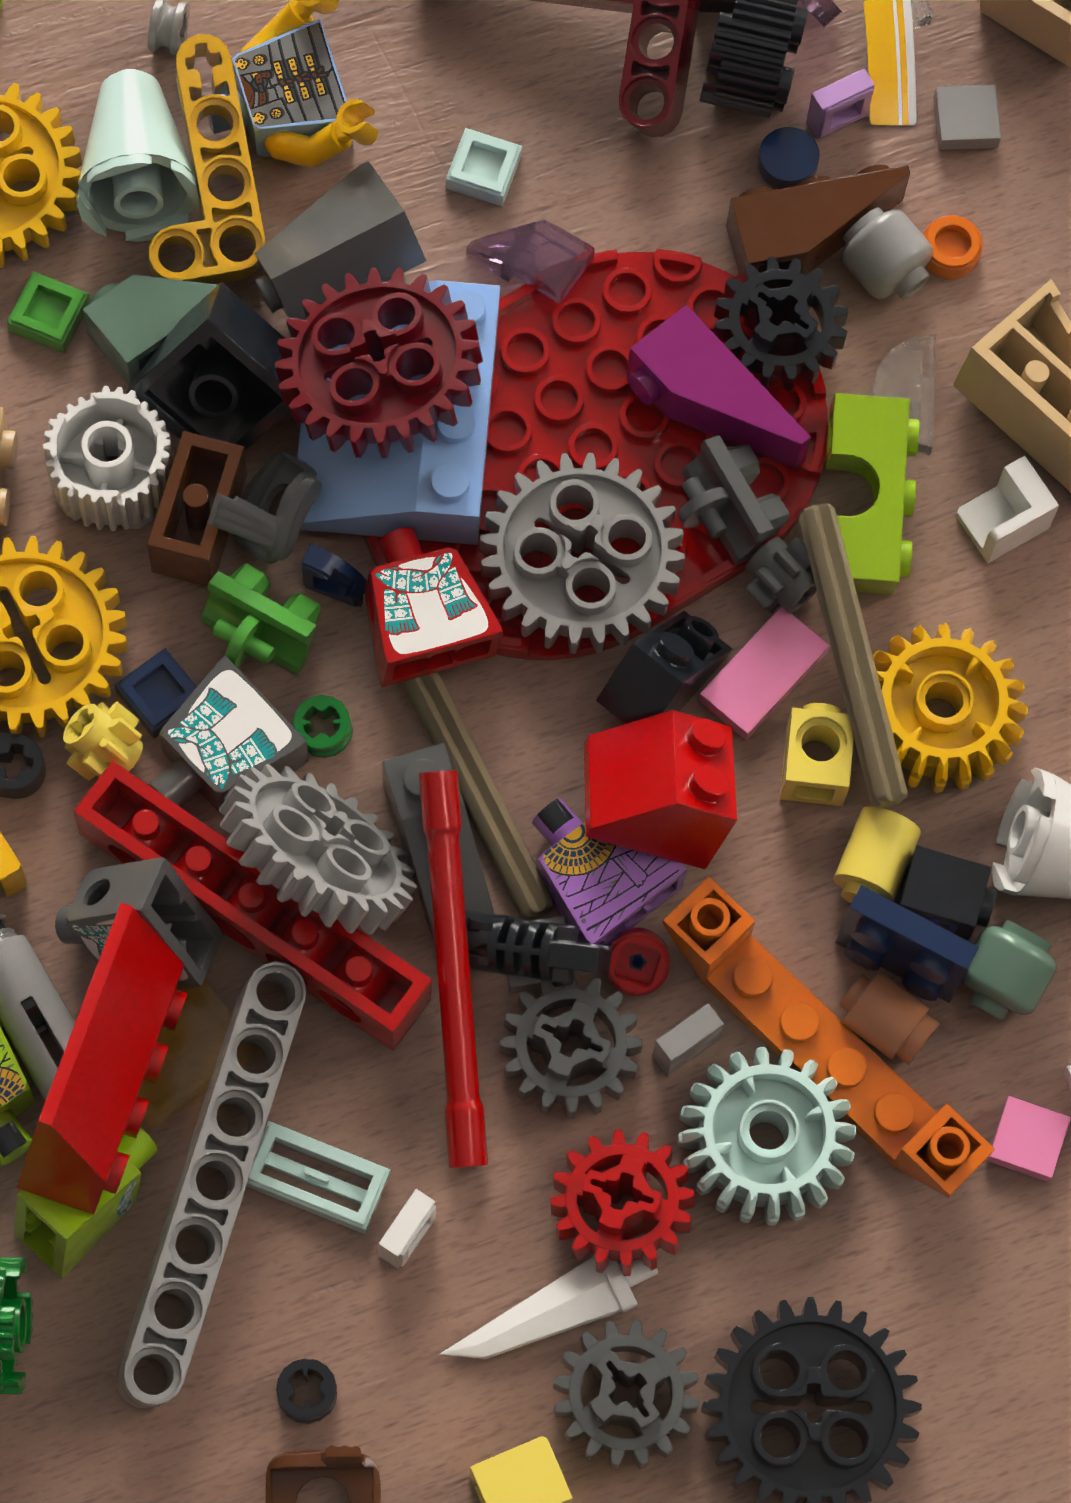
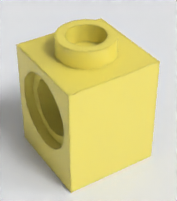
(811, 779)

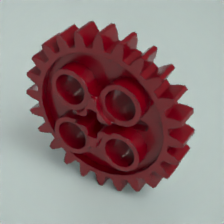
(379, 362)

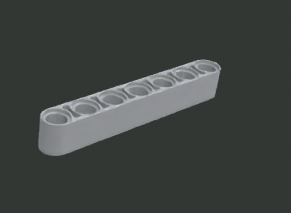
(193, 1211)

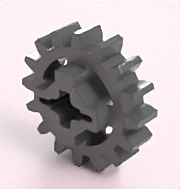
(592, 1058)
(649, 1377)

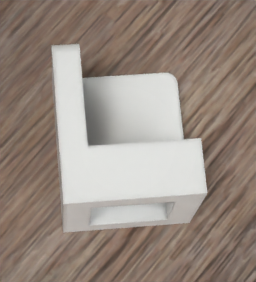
(1009, 512)

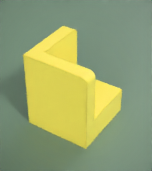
(521, 1476)

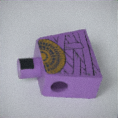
(597, 882)

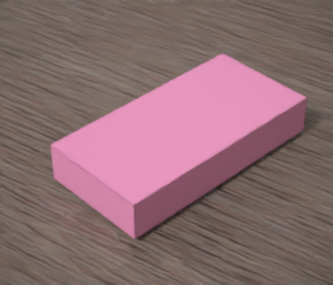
(763, 673)

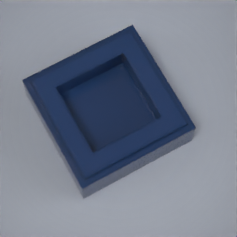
(155, 691)

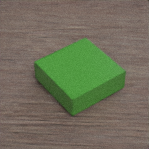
(48, 312)

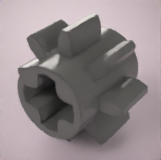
(781, 575)

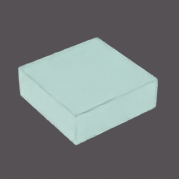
(483, 167)

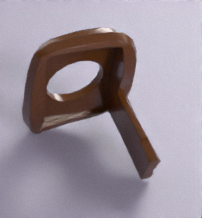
(345, 1464)

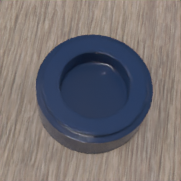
(788, 157)

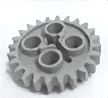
(615, 512)
(317, 849)

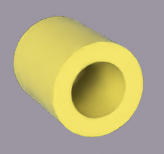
(877, 853)

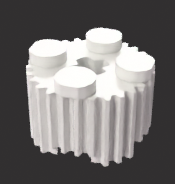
(115, 490)

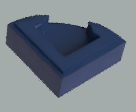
(332, 576)

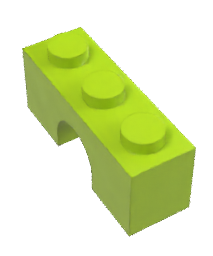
(873, 441)

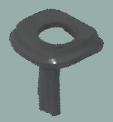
(247, 517)

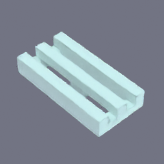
(324, 1208)

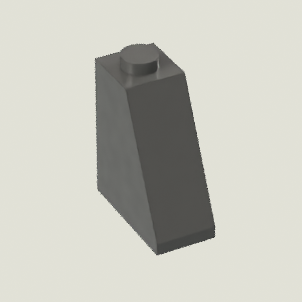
(342, 233)

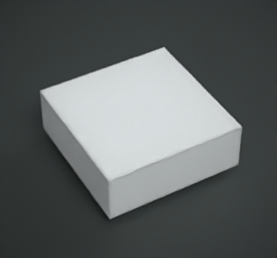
(407, 1229)

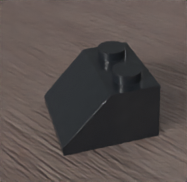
(216, 372)

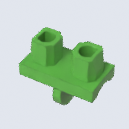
(256, 624)

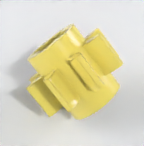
(100, 736)

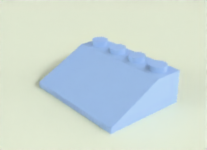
(435, 485)

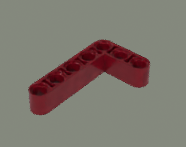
(649, 75)

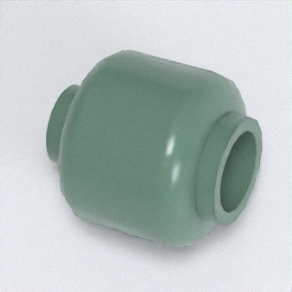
(1009, 970)

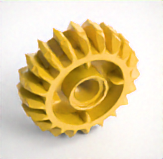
(971, 684)

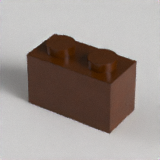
(180, 537)

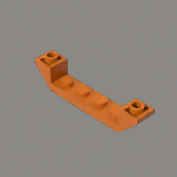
(785, 1015)

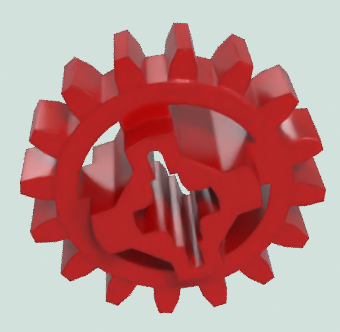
(644, 1214)

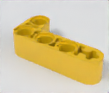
(208, 161)

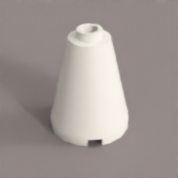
(1036, 839)

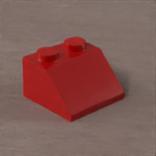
(662, 786)

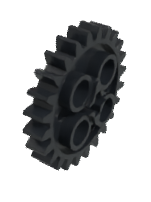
(808, 1346)

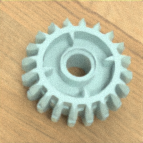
(757, 1174)

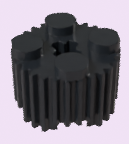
(751, 55)

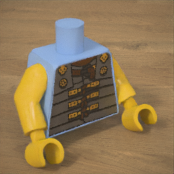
(294, 91)

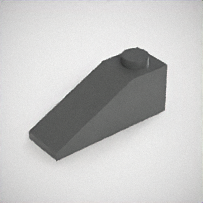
(404, 799)

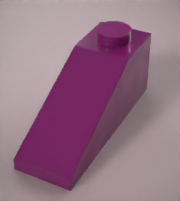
(706, 387)

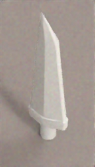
(562, 1305)

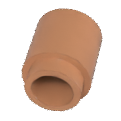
(888, 1017)

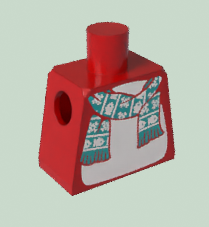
(425, 611)

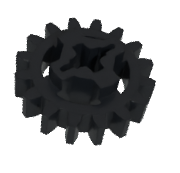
(796, 343)

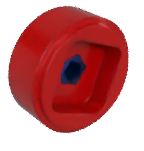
(638, 961)

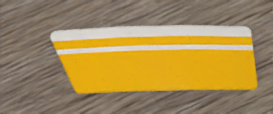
(891, 61)

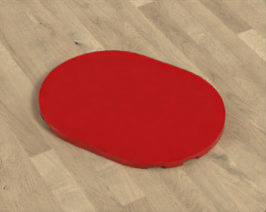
(568, 392)

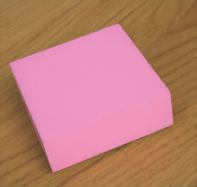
(1028, 1139)

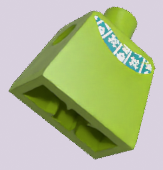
(66, 1234)

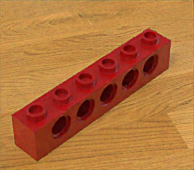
(337, 967)

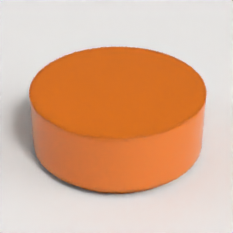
(955, 246)

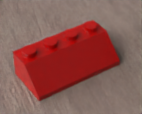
(104, 1066)

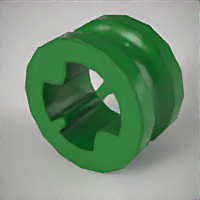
(324, 707)

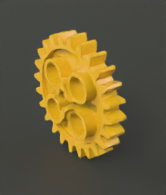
(51, 167)
(77, 615)

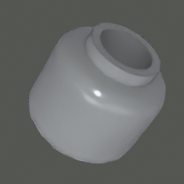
(887, 254)

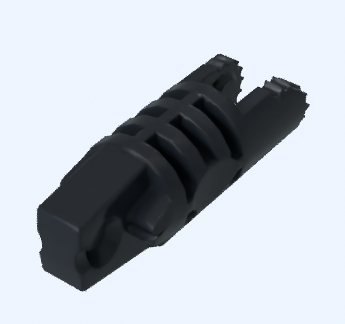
(534, 949)

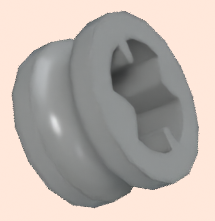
(168, 26)

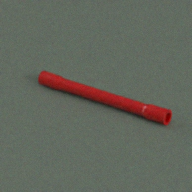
(464, 1108)

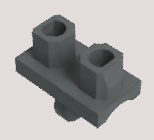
(725, 503)

